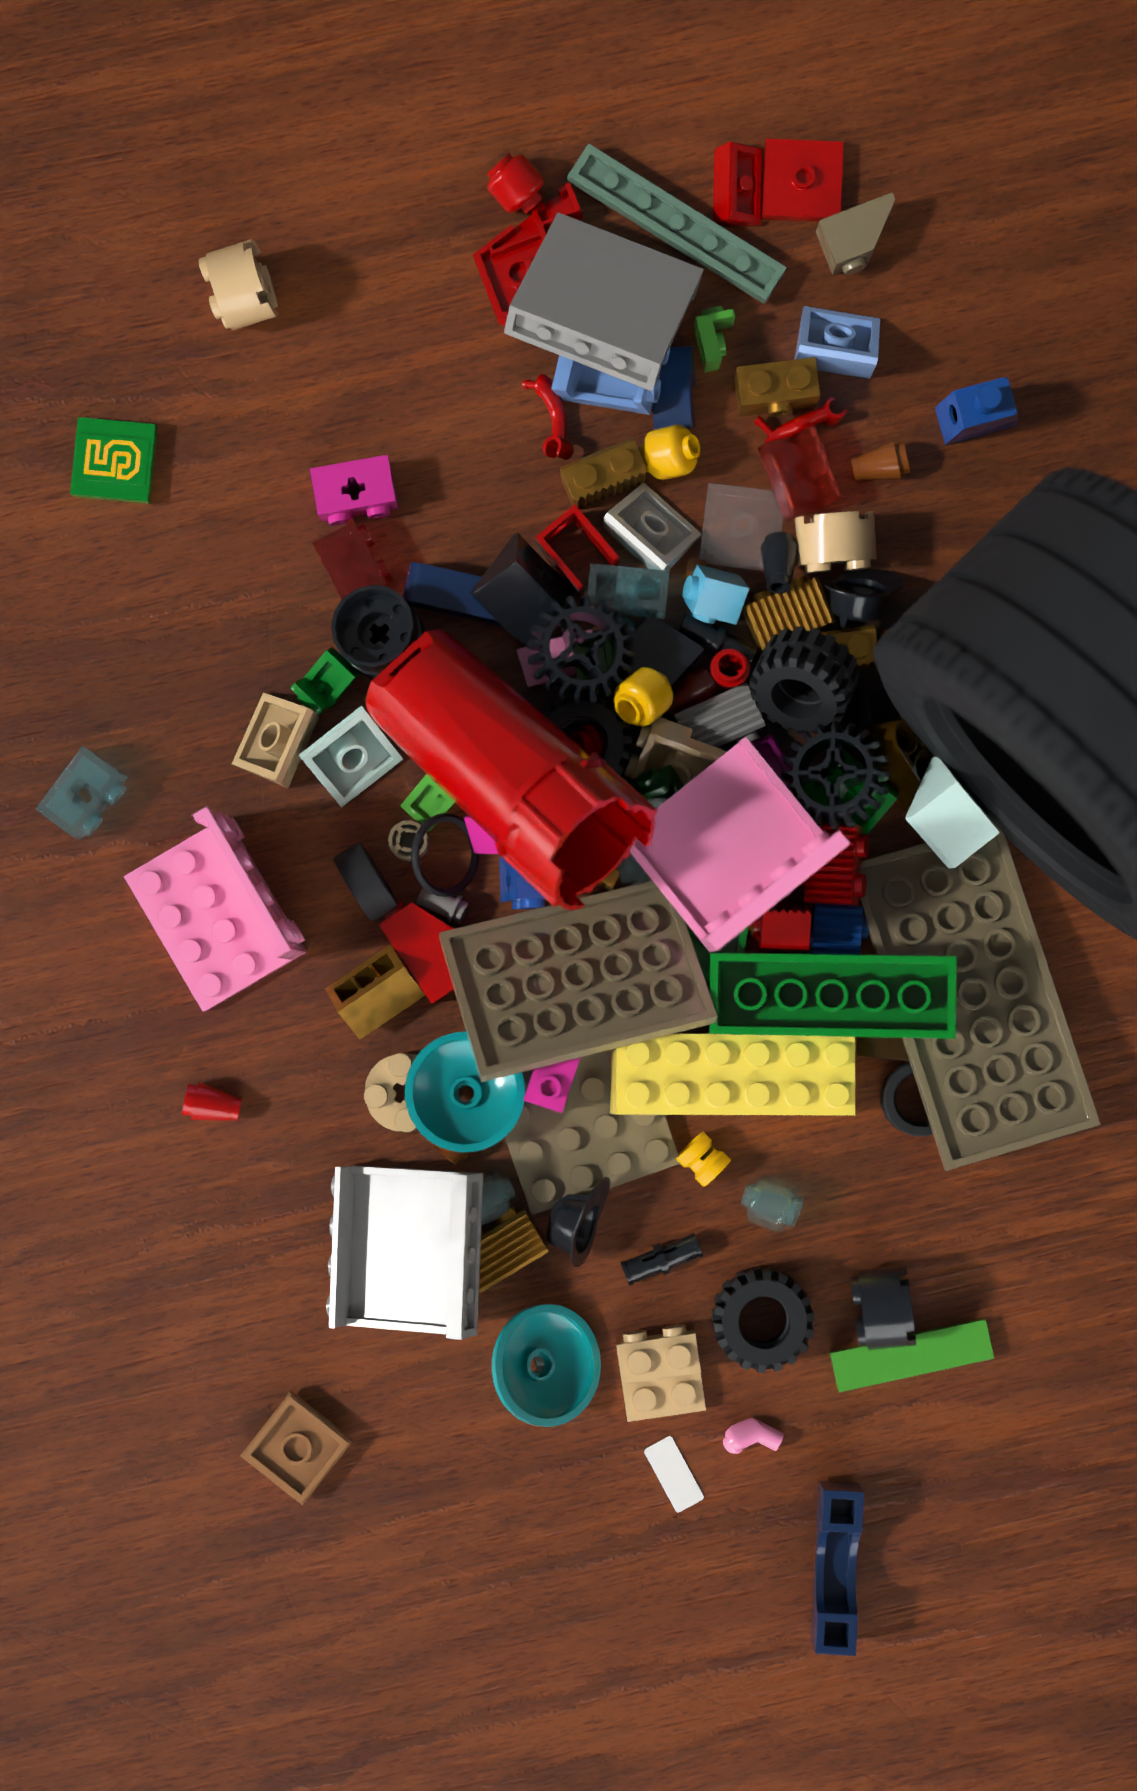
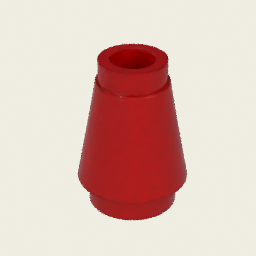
(732, 662)
(210, 1104)

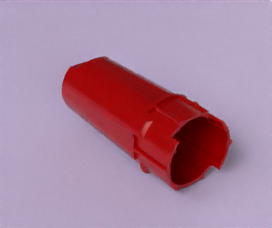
(526, 783)

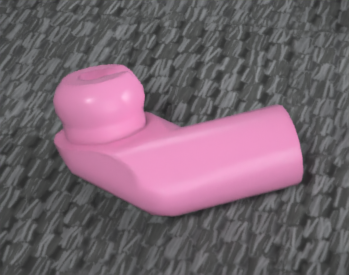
(749, 1432)

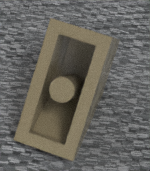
(853, 234)

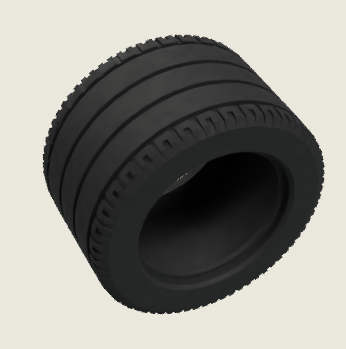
(1030, 682)

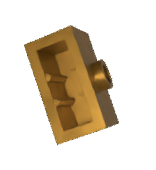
(777, 387)
(373, 1004)

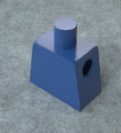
(979, 411)

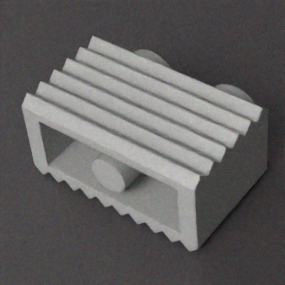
(724, 718)

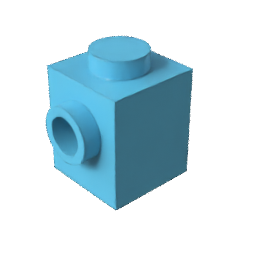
(715, 595)

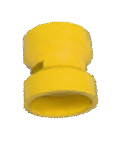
(711, 1163)

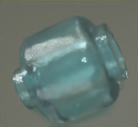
(496, 1196)
(772, 1203)

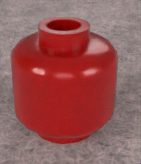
(515, 183)

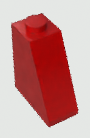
(417, 942)

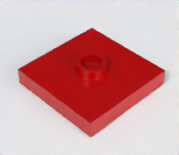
(802, 179)

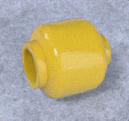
(670, 452)
(643, 697)

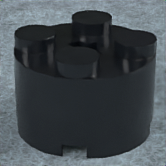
(884, 1308)

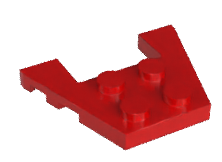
(509, 255)

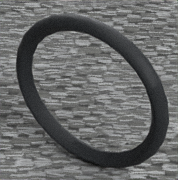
(416, 863)

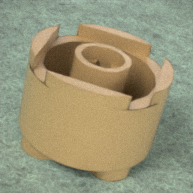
(239, 285)
(836, 540)

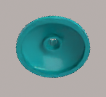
(435, 1102)
(565, 1367)

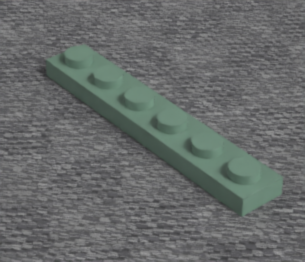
(676, 223)

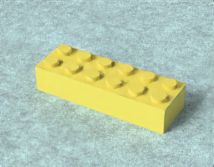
(734, 1075)

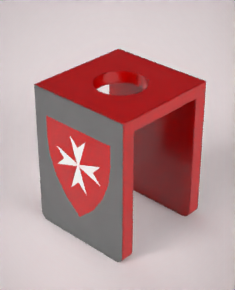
(571, 516)

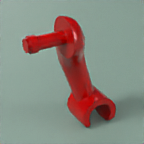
(799, 423)
(556, 444)

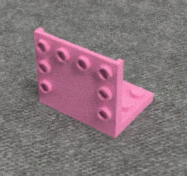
(732, 845)
(215, 912)

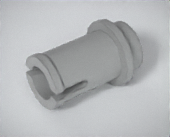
(449, 907)

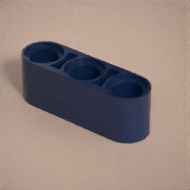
(444, 592)

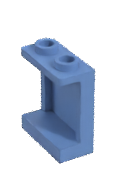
(592, 387)

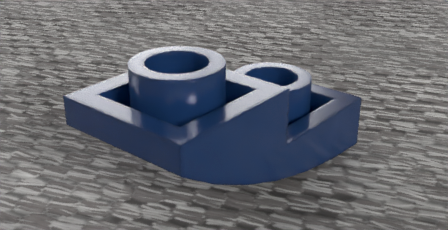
(676, 394)

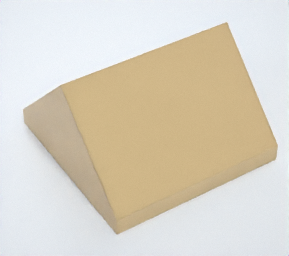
(276, 739)

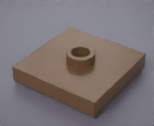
(296, 1448)

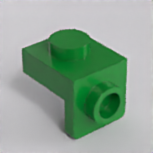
(325, 682)

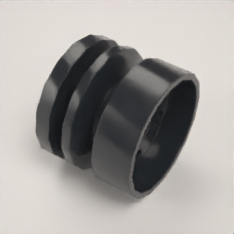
(366, 616)

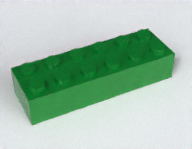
(834, 995)

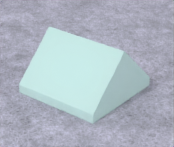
(351, 756)
(948, 816)

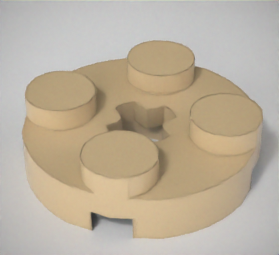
(380, 1092)

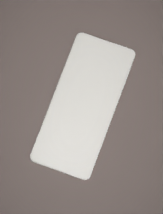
(673, 1474)

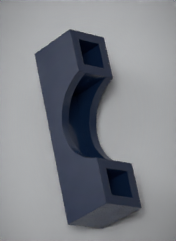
(835, 1568)

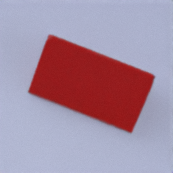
(737, 185)

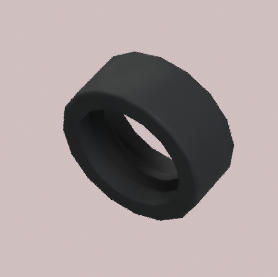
(365, 881)
(889, 1106)

